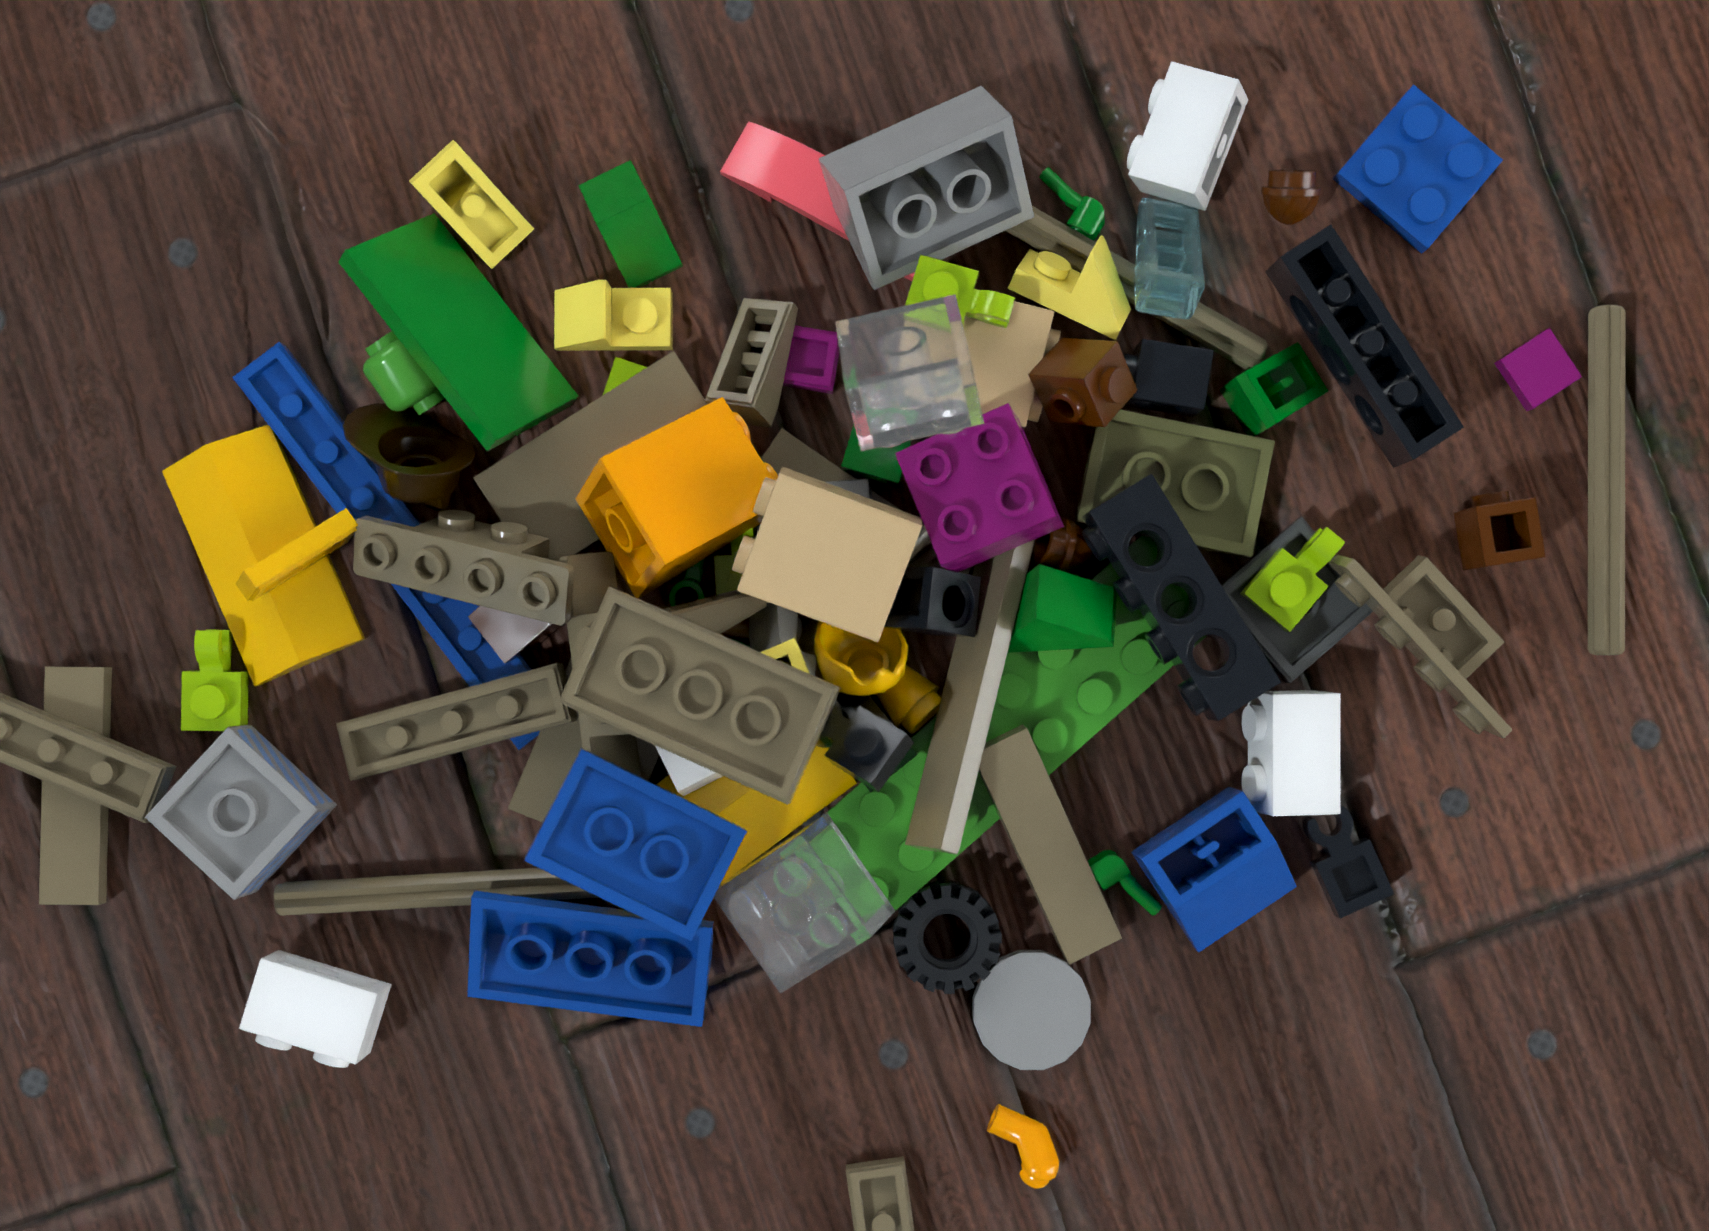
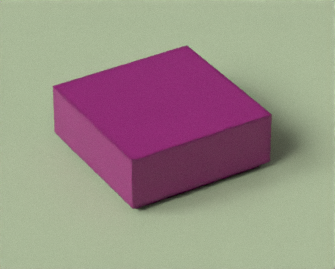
(812, 360)
(1538, 369)

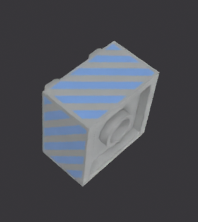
(240, 811)

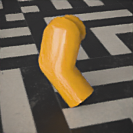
(1033, 1142)

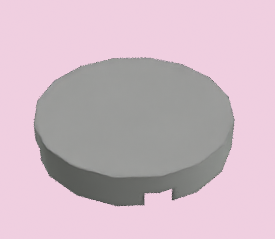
(1031, 1010)

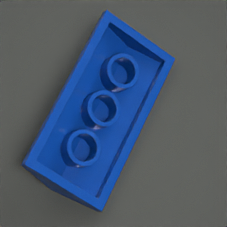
(586, 959)

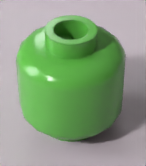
(399, 377)

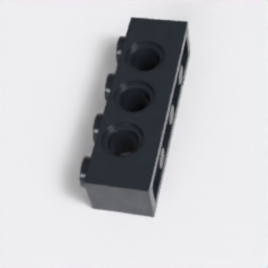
(1363, 347)
(1242, 667)

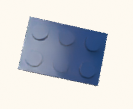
(635, 844)

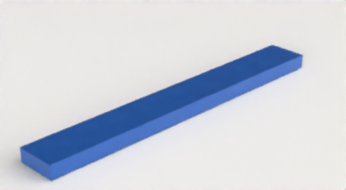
(351, 481)

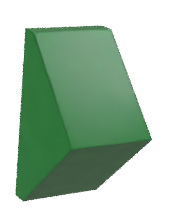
(630, 225)
(1273, 389)
(1063, 613)

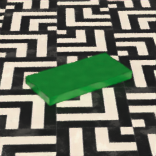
(458, 330)

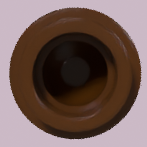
(1290, 194)
(1062, 549)

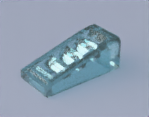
(1166, 262)

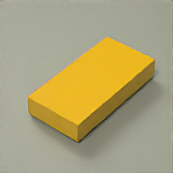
(297, 555)

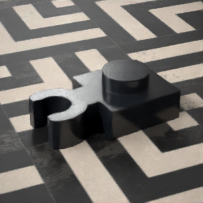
(864, 745)
(1349, 869)

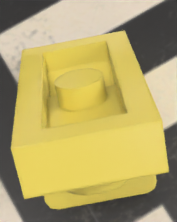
(471, 204)
(1086, 297)
(610, 318)

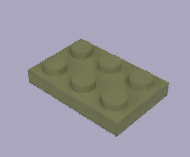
(1206, 473)

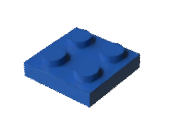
(1417, 169)

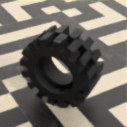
(954, 972)

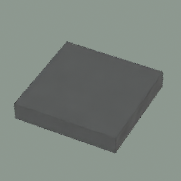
(1319, 628)

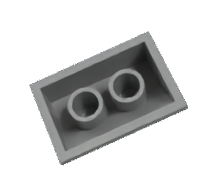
(929, 185)

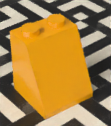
(675, 495)

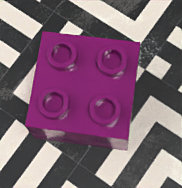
(979, 490)

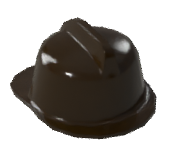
(411, 453)

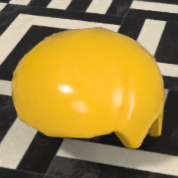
(860, 663)

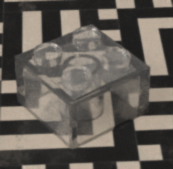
(908, 373)
(804, 903)

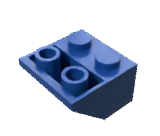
(1216, 867)

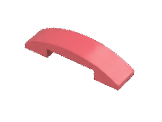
(783, 171)

